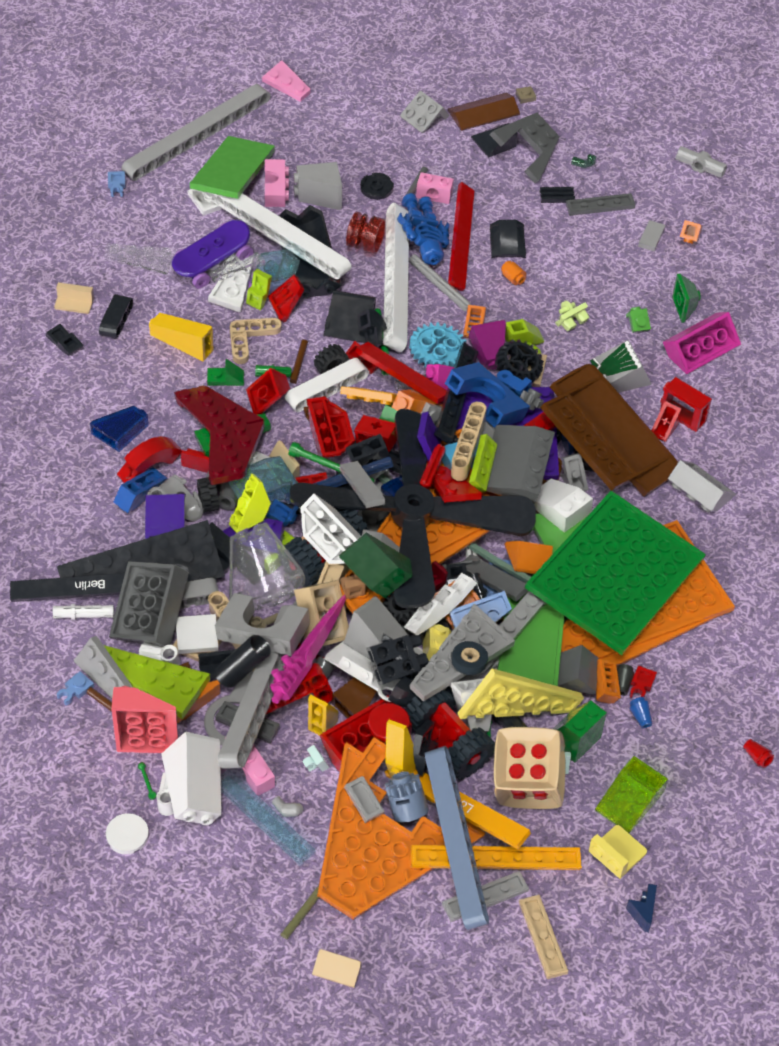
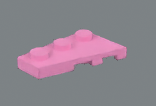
(286, 81)

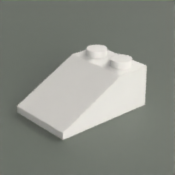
(563, 504)

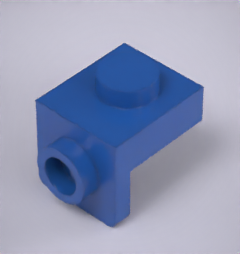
(281, 512)

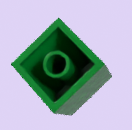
(582, 729)

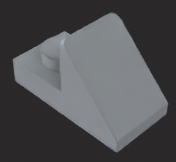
(574, 471)

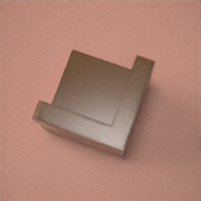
(352, 586)

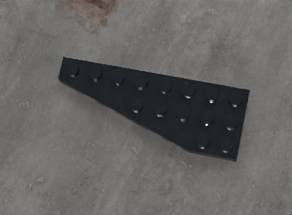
(186, 547)

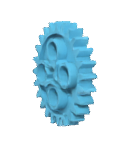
(436, 344)

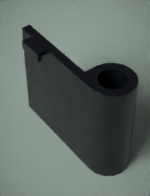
(342, 315)

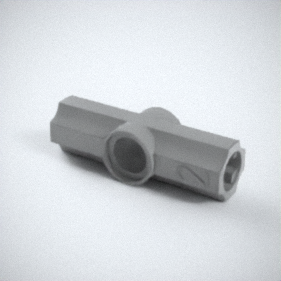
(701, 161)

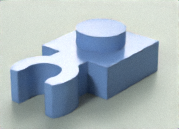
(116, 182)
(75, 686)

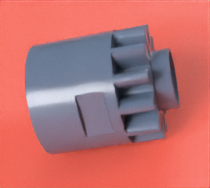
(406, 797)

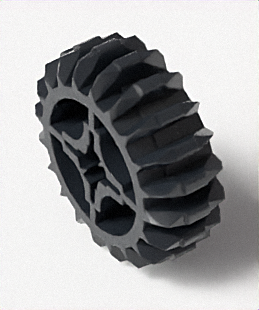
(521, 357)

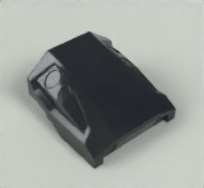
(507, 239)

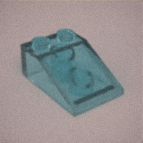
(273, 474)

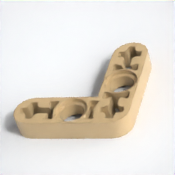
(242, 334)

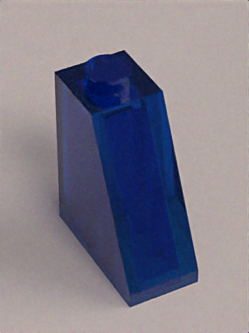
(120, 427)

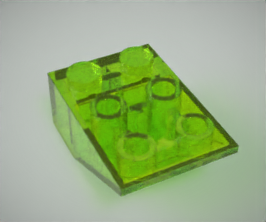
(632, 794)

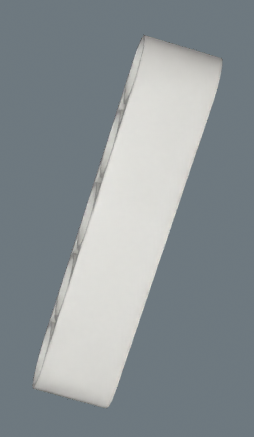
(327, 383)

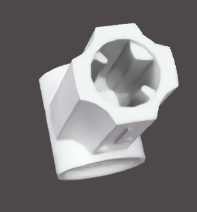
(160, 652)
(164, 796)

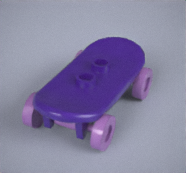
(211, 250)

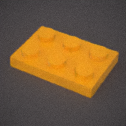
(369, 395)

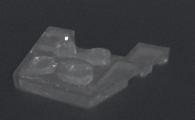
(233, 264)

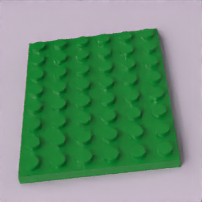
(615, 572)

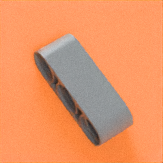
(198, 591)

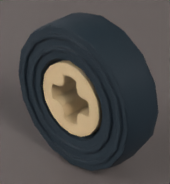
(469, 666)

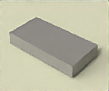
(651, 235)
(364, 799)

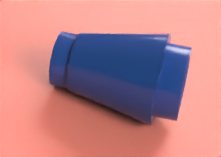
(641, 711)

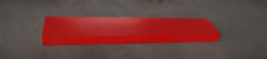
(401, 372)

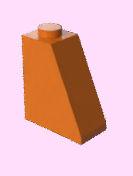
(411, 400)

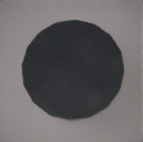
(376, 186)

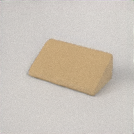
(281, 450)
(337, 968)

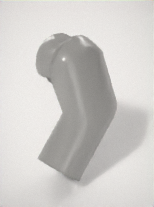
(287, 809)

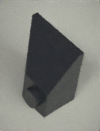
(489, 145)

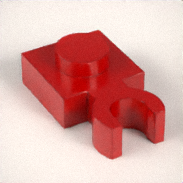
(642, 681)

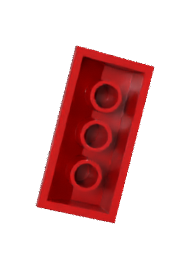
(353, 731)

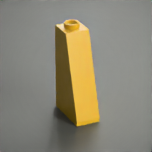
(183, 334)

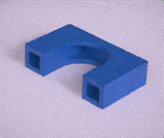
(507, 406)

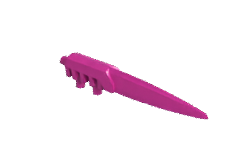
(301, 661)

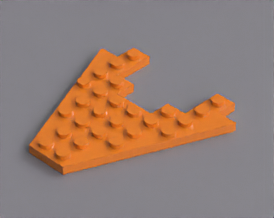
(372, 858)

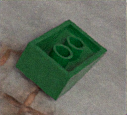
(377, 564)

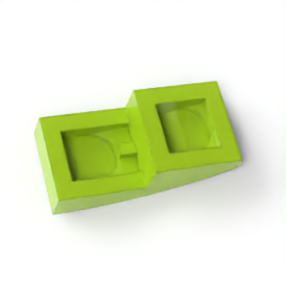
(259, 290)

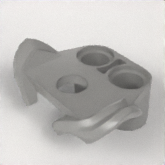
(174, 485)

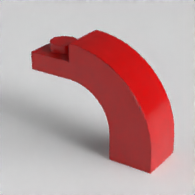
(147, 454)

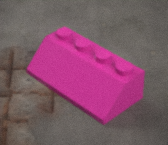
(702, 342)

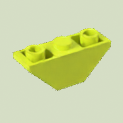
(251, 505)

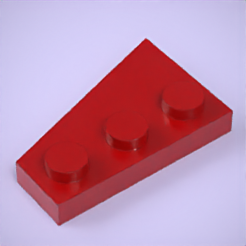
(454, 490)

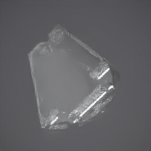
(262, 568)

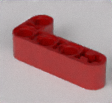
(313, 682)

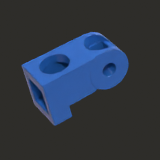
(514, 383)

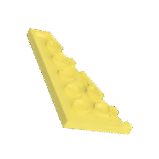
(514, 695)

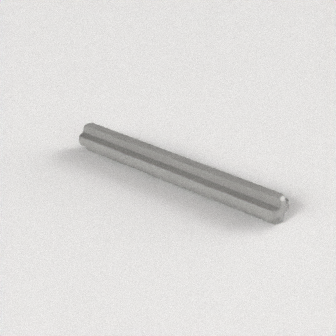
(438, 281)

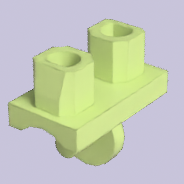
(570, 313)

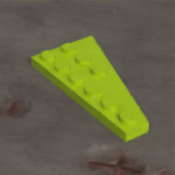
(161, 679)

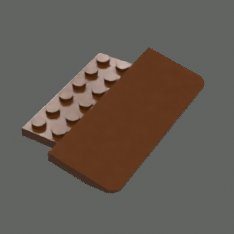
(608, 432)

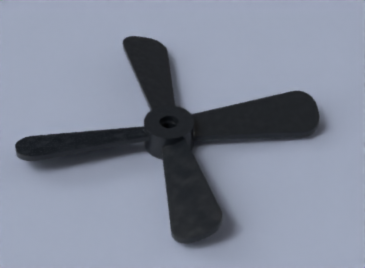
(416, 506)

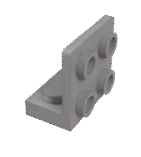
(423, 112)

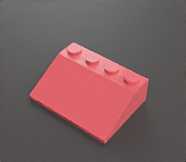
(142, 721)

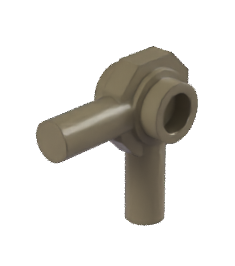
(258, 622)

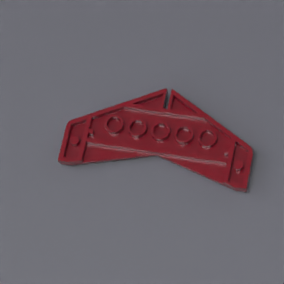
(231, 429)

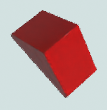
(666, 421)

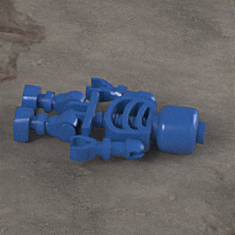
(425, 232)

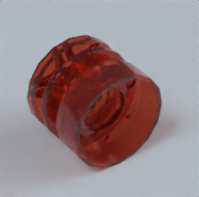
(365, 233)

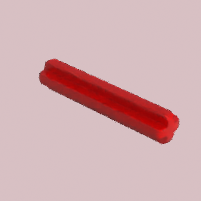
(432, 466)

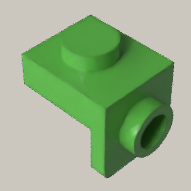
(638, 319)

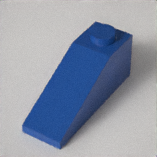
(134, 492)

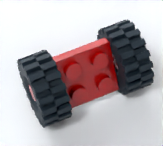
(309, 558)
(467, 748)

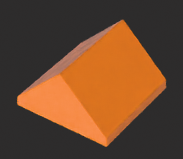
(527, 556)

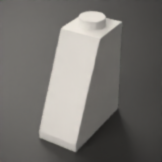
(462, 691)

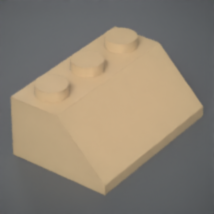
(319, 600)

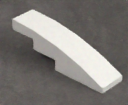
(441, 605)

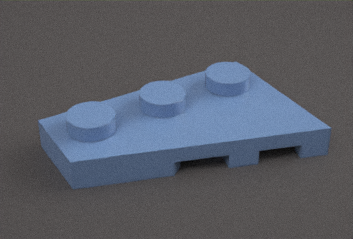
(494, 606)

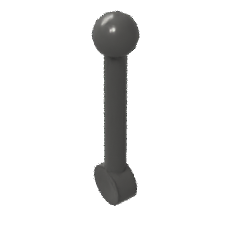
(476, 560)

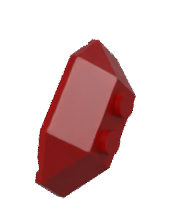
(329, 427)

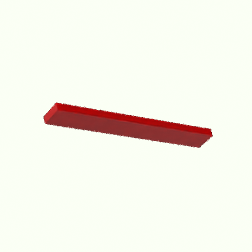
(461, 237)

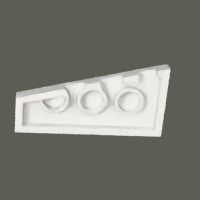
(231, 291)

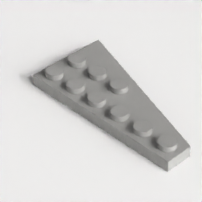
(440, 672)

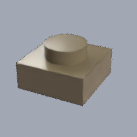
(525, 94)

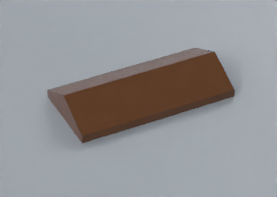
(484, 111)

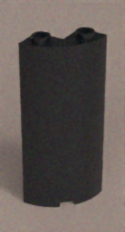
(312, 279)

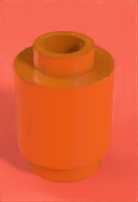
(513, 272)

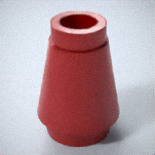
(761, 755)

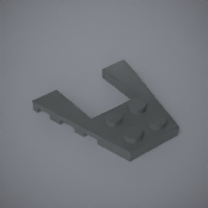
(537, 134)

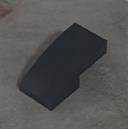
(63, 340)

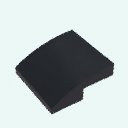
(423, 744)

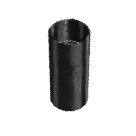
(242, 661)

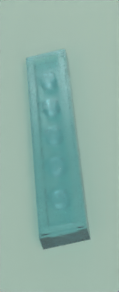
(265, 818)

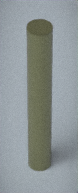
(300, 914)

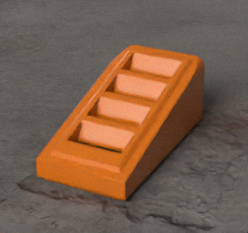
(473, 310)
(604, 693)

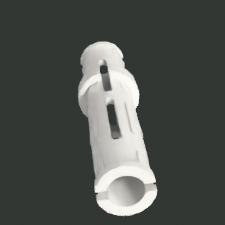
(87, 611)

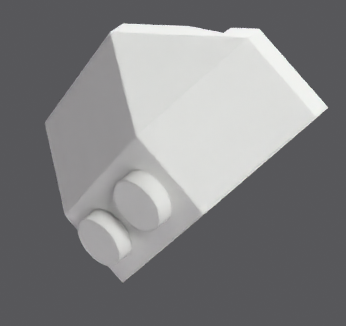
(326, 529)

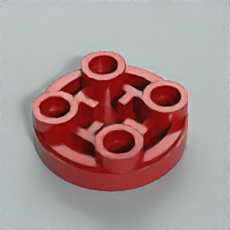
(381, 714)

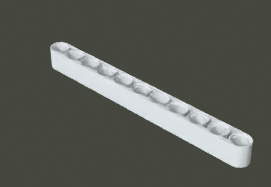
(284, 233)
(396, 281)

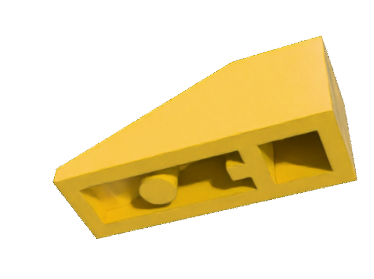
(321, 715)
(399, 749)

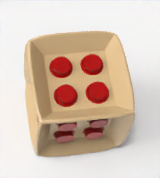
(529, 768)

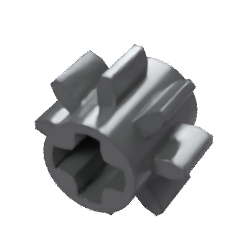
(532, 398)

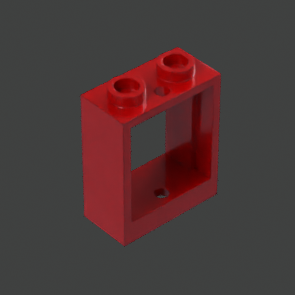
(690, 396)

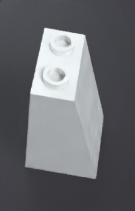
(194, 778)

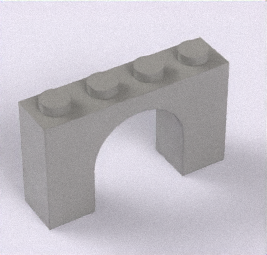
(281, 637)

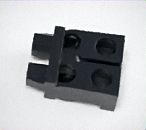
(403, 656)

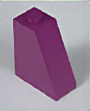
(487, 340)

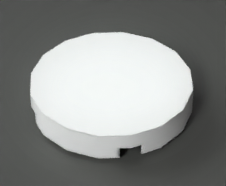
(127, 833)

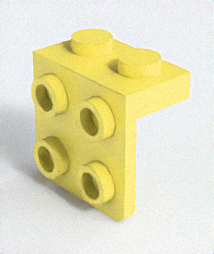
(617, 850)

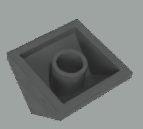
(578, 670)

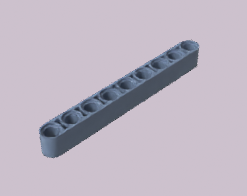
(456, 838)

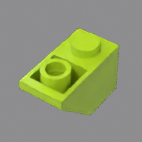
(524, 331)

